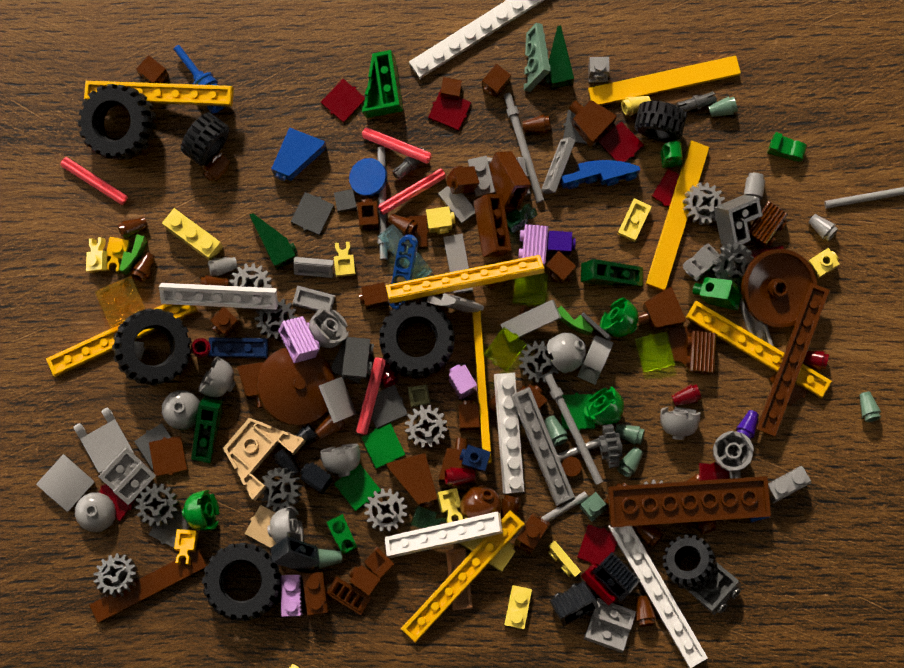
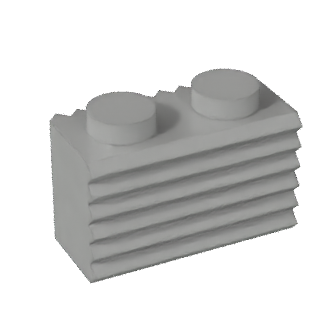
(788, 484)

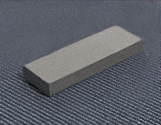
(558, 165)
(456, 256)
(533, 319)

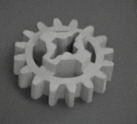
(699, 197)
(256, 279)
(435, 424)
(390, 502)

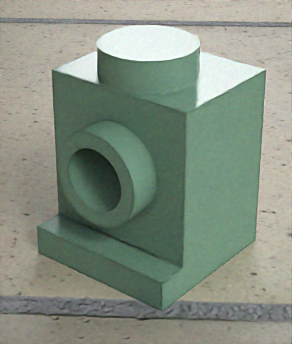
(593, 506)

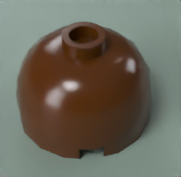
(480, 501)

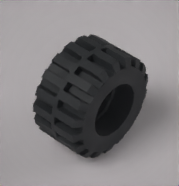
(660, 121)
(204, 138)
(685, 547)

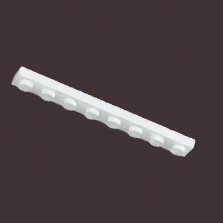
(470, 35)
(659, 595)

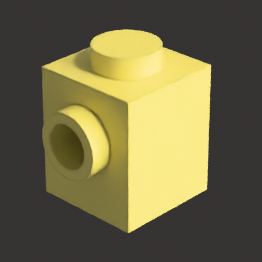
(440, 220)
(824, 263)

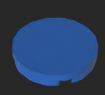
(368, 177)

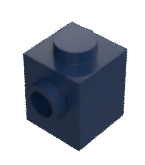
(475, 458)

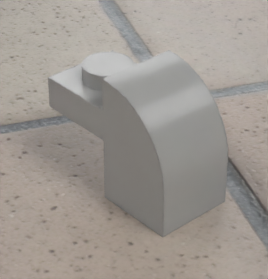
(700, 262)
(595, 359)

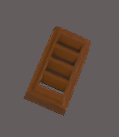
(333, 587)

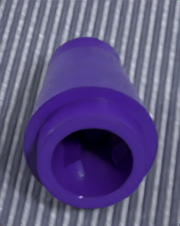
(748, 424)

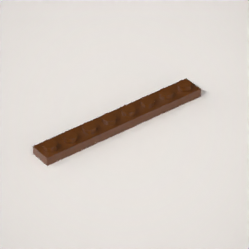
(792, 360)

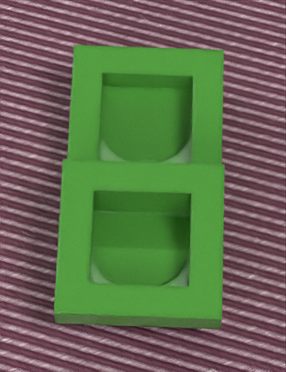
(131, 259)
(579, 324)

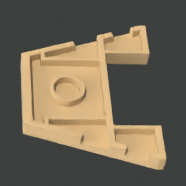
(252, 446)

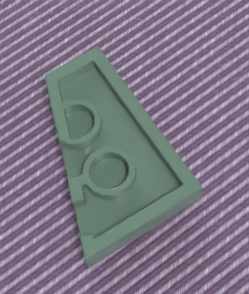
(537, 53)

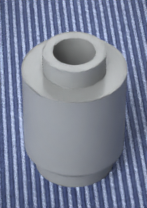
(755, 185)

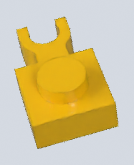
(115, 251)
(185, 543)

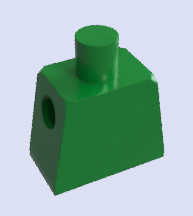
(719, 292)

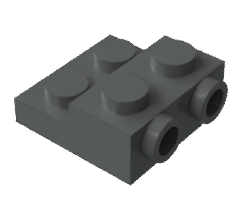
(718, 591)

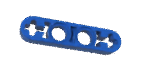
(398, 269)

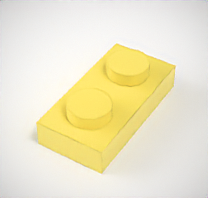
(634, 220)
(557, 553)
(518, 607)

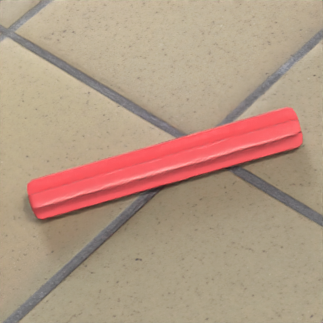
(396, 145)
(94, 181)
(411, 191)
(370, 396)

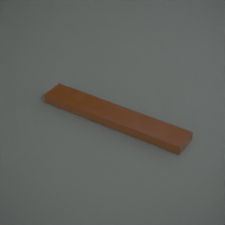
(148, 586)

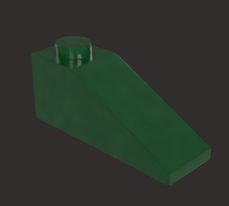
(560, 66)
(277, 246)
(611, 273)
(206, 429)

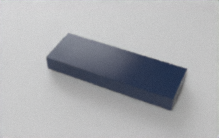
(238, 348)

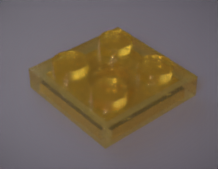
(120, 300)

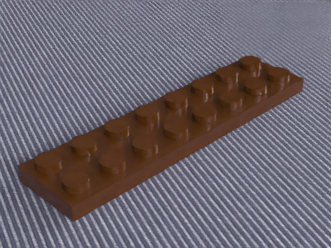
(689, 501)

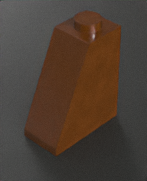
(509, 179)
(415, 478)

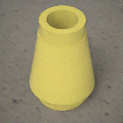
(631, 104)

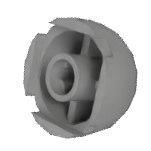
(328, 328)
(567, 352)
(217, 379)
(180, 409)
(679, 422)
(733, 451)
(341, 459)
(95, 512)
(285, 524)

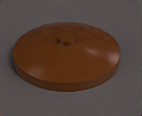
(776, 286)
(292, 389)

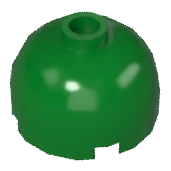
(621, 319)
(606, 407)
(200, 511)

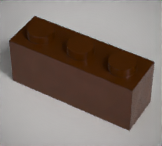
(492, 225)

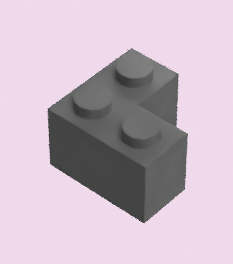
(733, 218)
(357, 358)

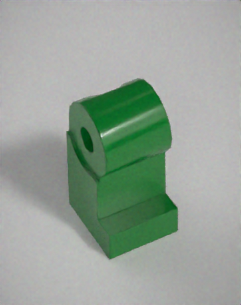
(787, 148)
(671, 154)
(342, 534)

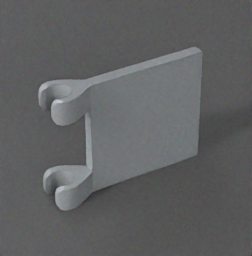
(105, 442)

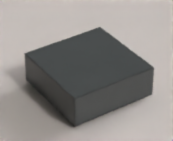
(345, 200)

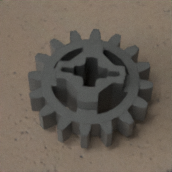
(725, 265)
(270, 323)
(530, 361)
(610, 446)
(287, 492)
(156, 497)
(116, 574)

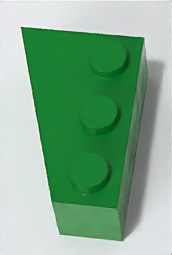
(383, 87)

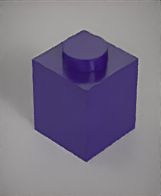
(561, 242)

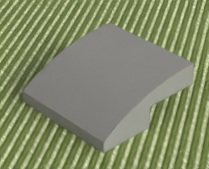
(455, 302)
(337, 399)
(127, 476)
(65, 482)
(610, 625)

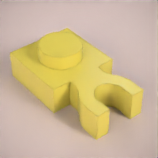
(96, 259)
(344, 263)
(450, 503)

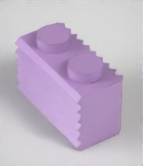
(534, 242)
(299, 339)
(462, 381)
(291, 596)

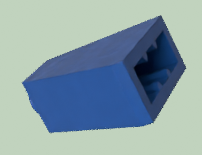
(296, 154)

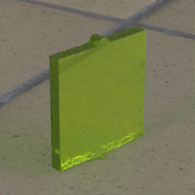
(530, 290)
(505, 349)
(655, 352)

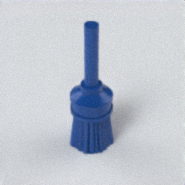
(199, 77)

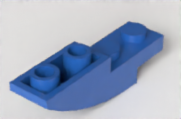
(606, 170)

